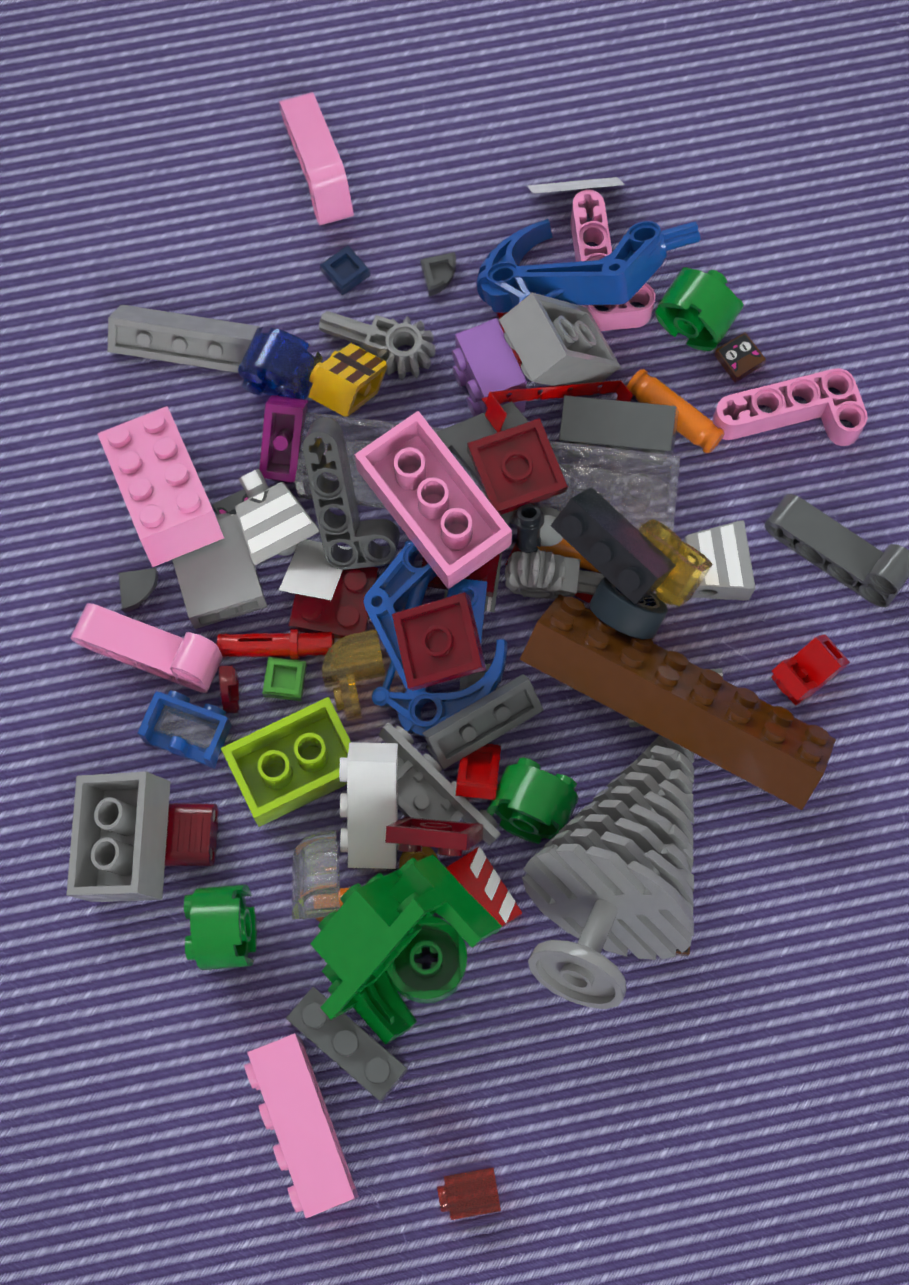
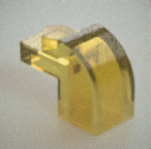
(350, 661)

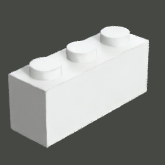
(369, 804)

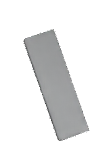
(178, 338)

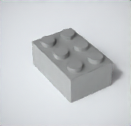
(558, 342)
(118, 837)

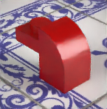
(809, 669)

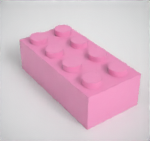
(160, 486)
(433, 499)
(302, 1126)

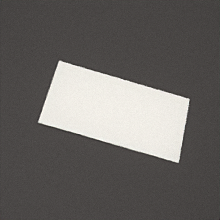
(573, 185)
(310, 572)

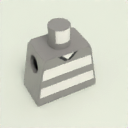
(271, 518)
(729, 553)

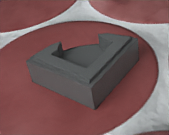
(438, 272)
(136, 587)

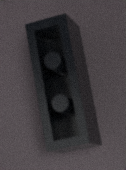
(613, 545)

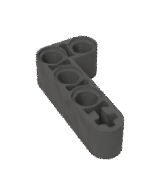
(341, 495)
(839, 551)

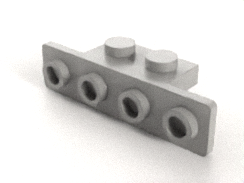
(427, 793)

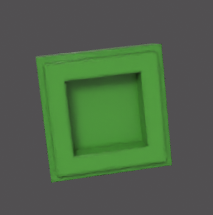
(284, 679)

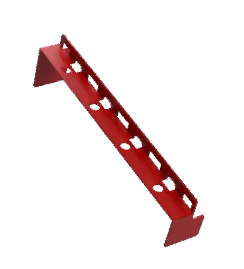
(497, 415)

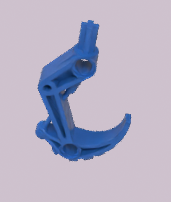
(595, 282)
(405, 587)

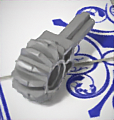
(384, 338)
(548, 575)

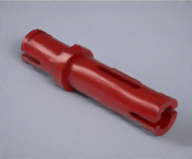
(275, 644)

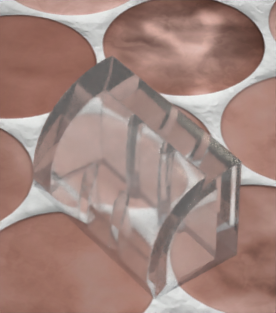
(316, 876)

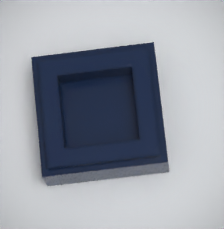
(345, 270)

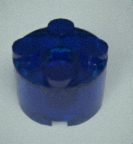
(278, 364)

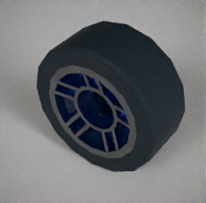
(622, 615)

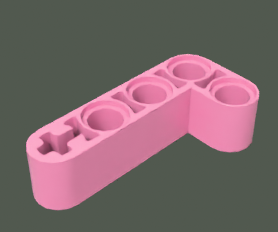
(317, 158)
(597, 231)
(788, 411)
(181, 660)

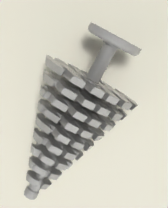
(618, 878)

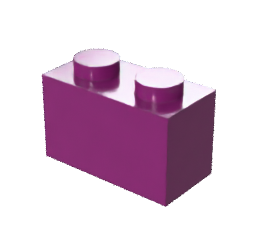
(282, 437)

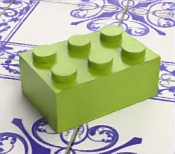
(289, 761)

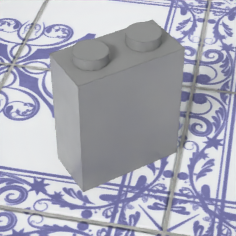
(220, 577)

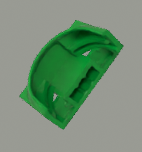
(377, 927)

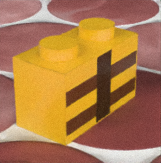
(347, 379)

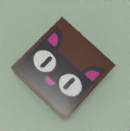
(740, 357)

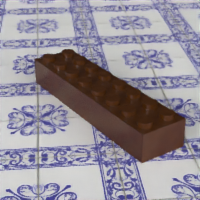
(680, 701)

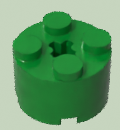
(699, 308)
(533, 801)
(220, 927)
(444, 976)

